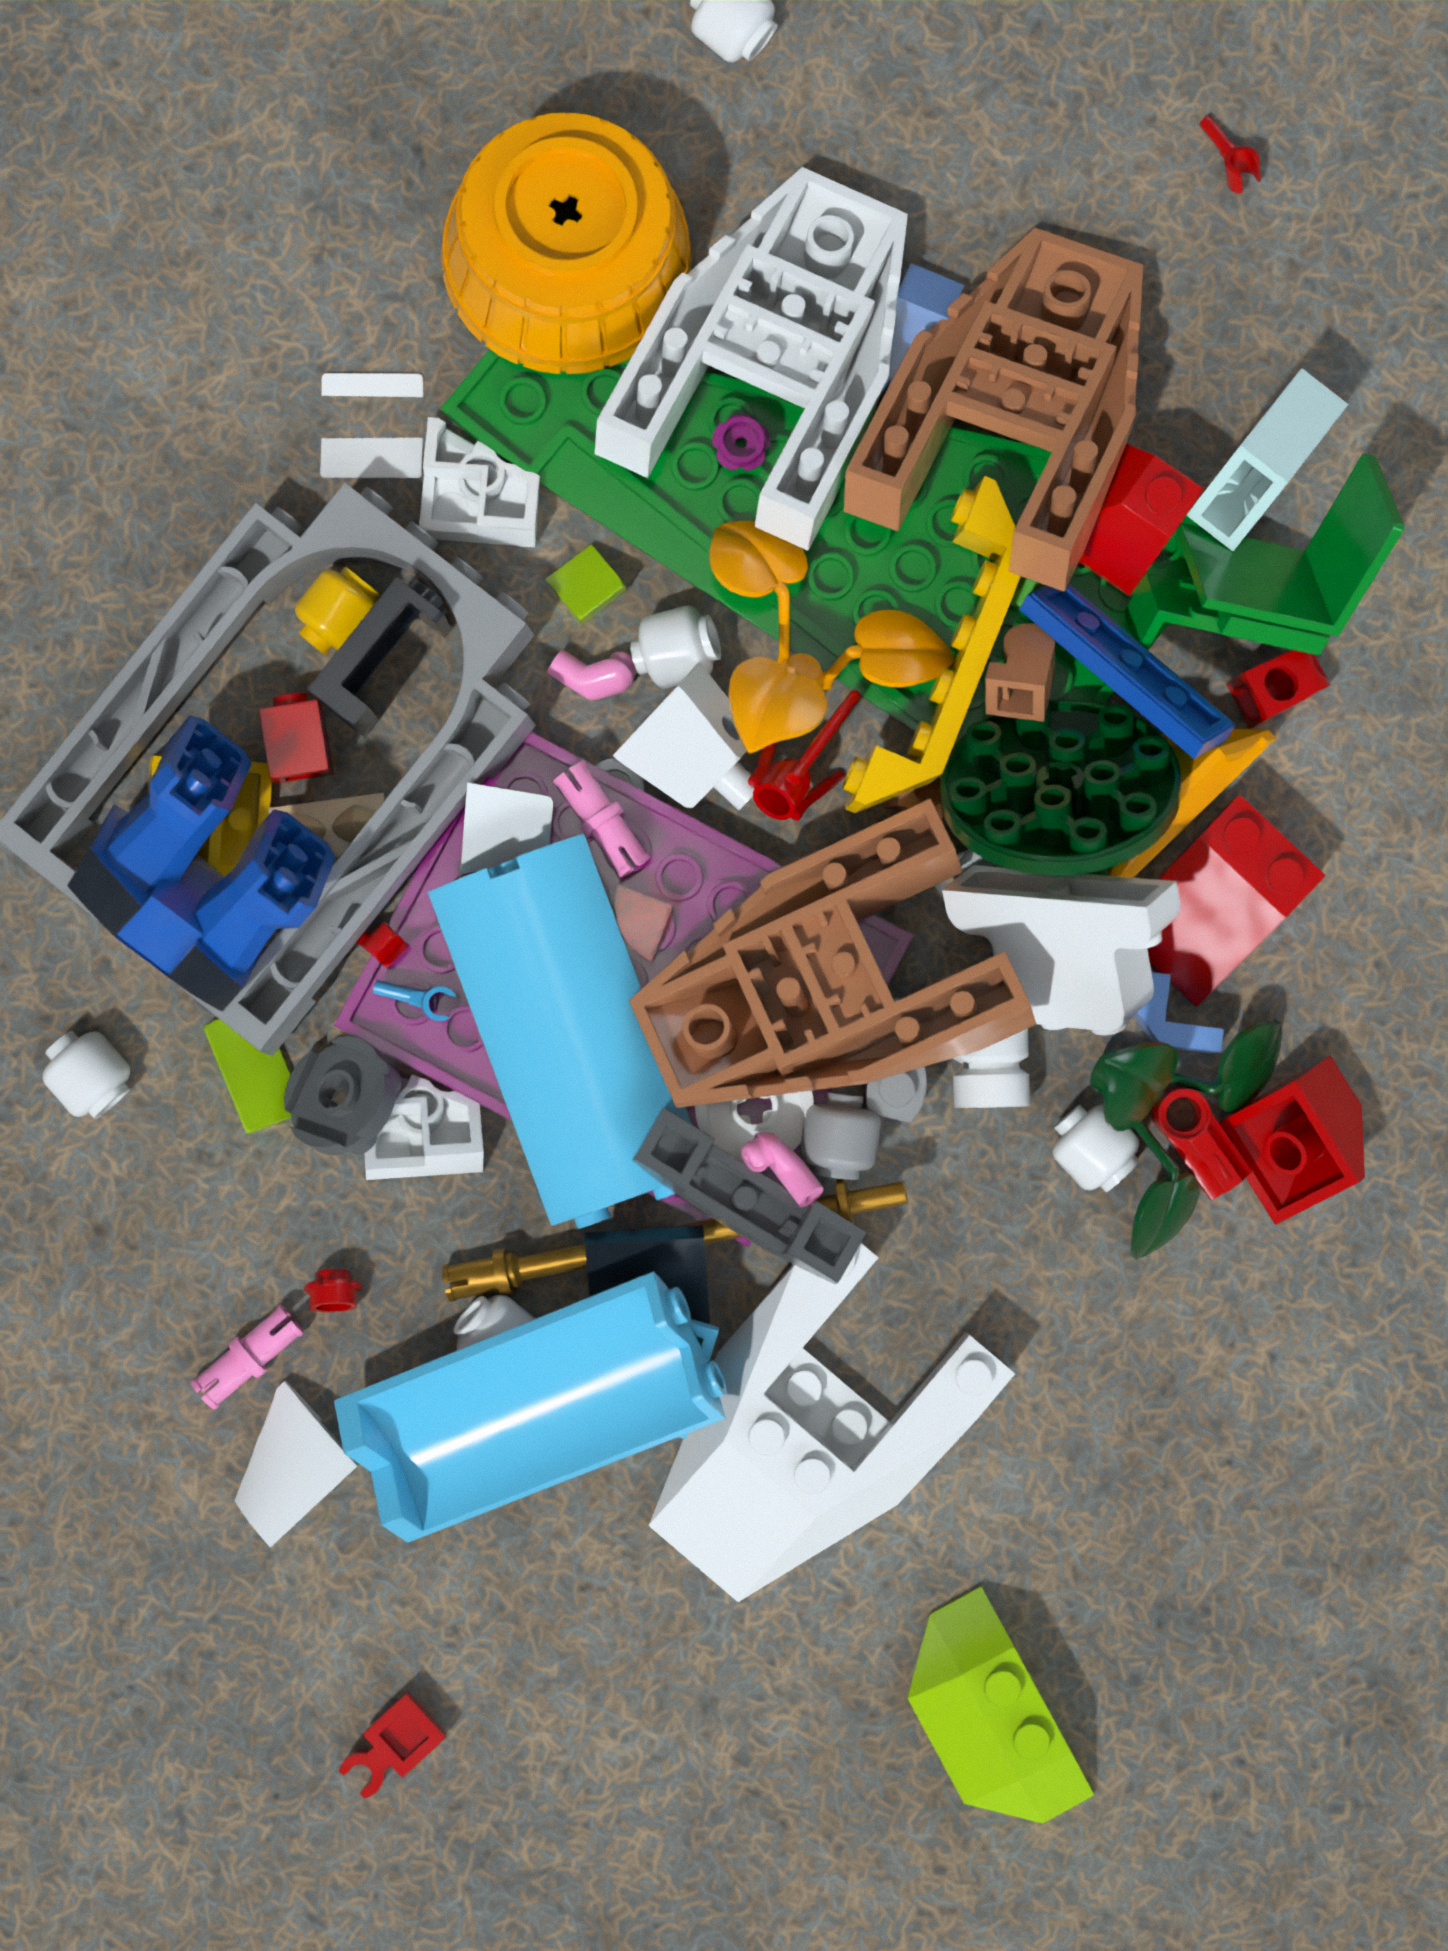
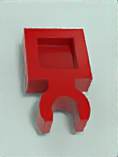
(398, 1740)

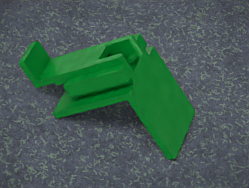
(1277, 590)

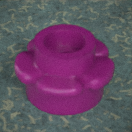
(744, 427)

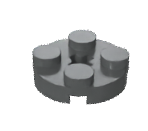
(361, 1115)

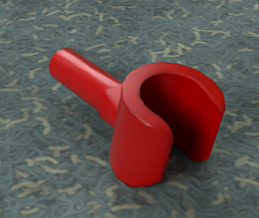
(1236, 159)
(383, 944)

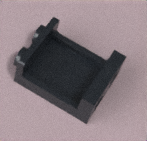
(368, 647)

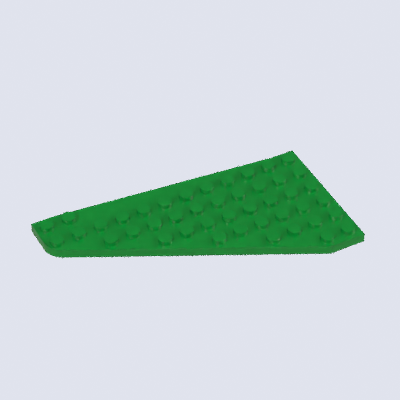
(853, 564)

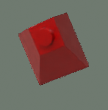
(1137, 518)
(1301, 1140)

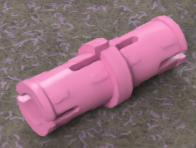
(601, 819)
(247, 1357)

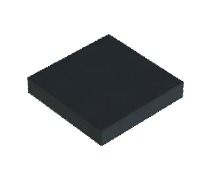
(670, 1252)

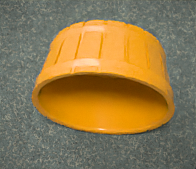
(573, 290)

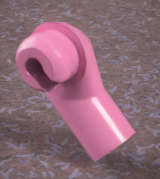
(597, 679)
(787, 1165)

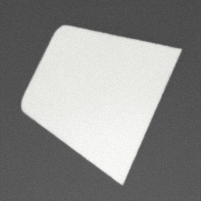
(502, 825)

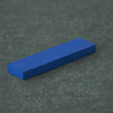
(1128, 668)

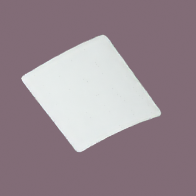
(371, 455)

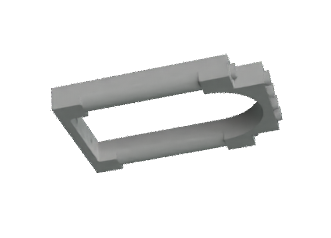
(250, 568)

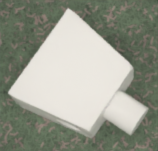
(690, 745)

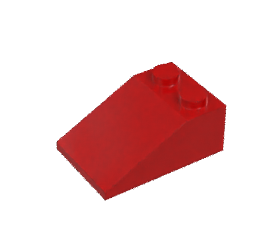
(1233, 893)

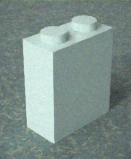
(1267, 459)

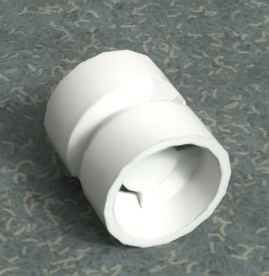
(994, 1076)

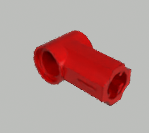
(1201, 1144)

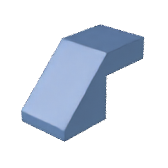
(919, 307)
(1180, 1036)

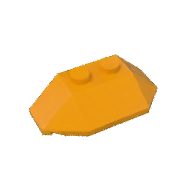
(1200, 784)

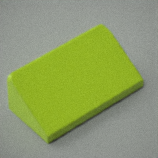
(252, 1077)

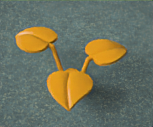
(787, 696)

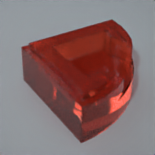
(641, 920)

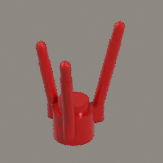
(784, 786)

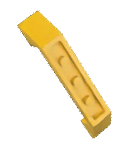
(987, 530)

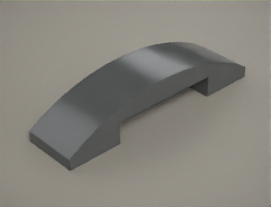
(746, 1199)

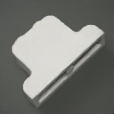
(1069, 939)

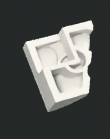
(475, 493)
(427, 1134)
(290, 1466)

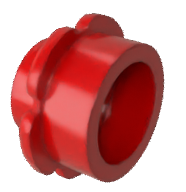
(332, 1291)

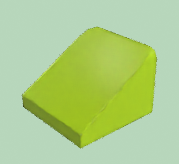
(586, 584)

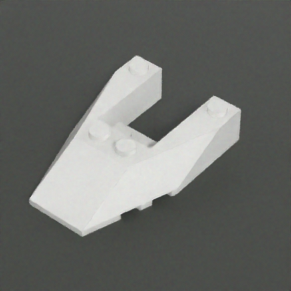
(790, 306)
(800, 1448)

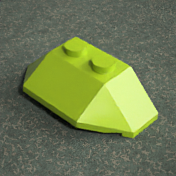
(991, 1716)

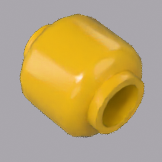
(334, 608)

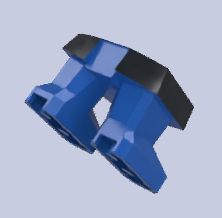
(173, 904)

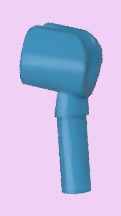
(414, 996)

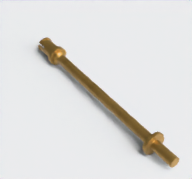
(507, 1271)

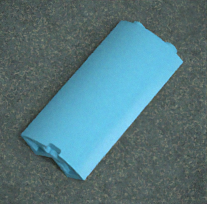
(559, 1024)
(531, 1407)

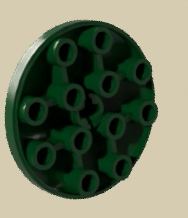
(1061, 791)

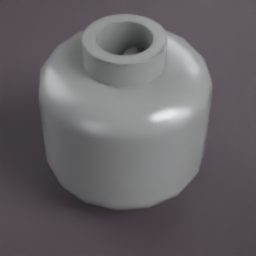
(840, 1137)

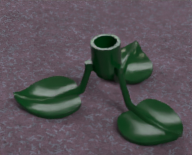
(1131, 1087)

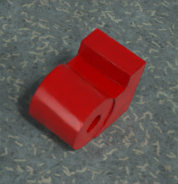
(1277, 686)

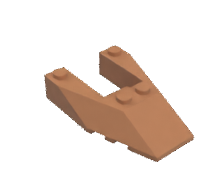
(1032, 356)
(793, 995)

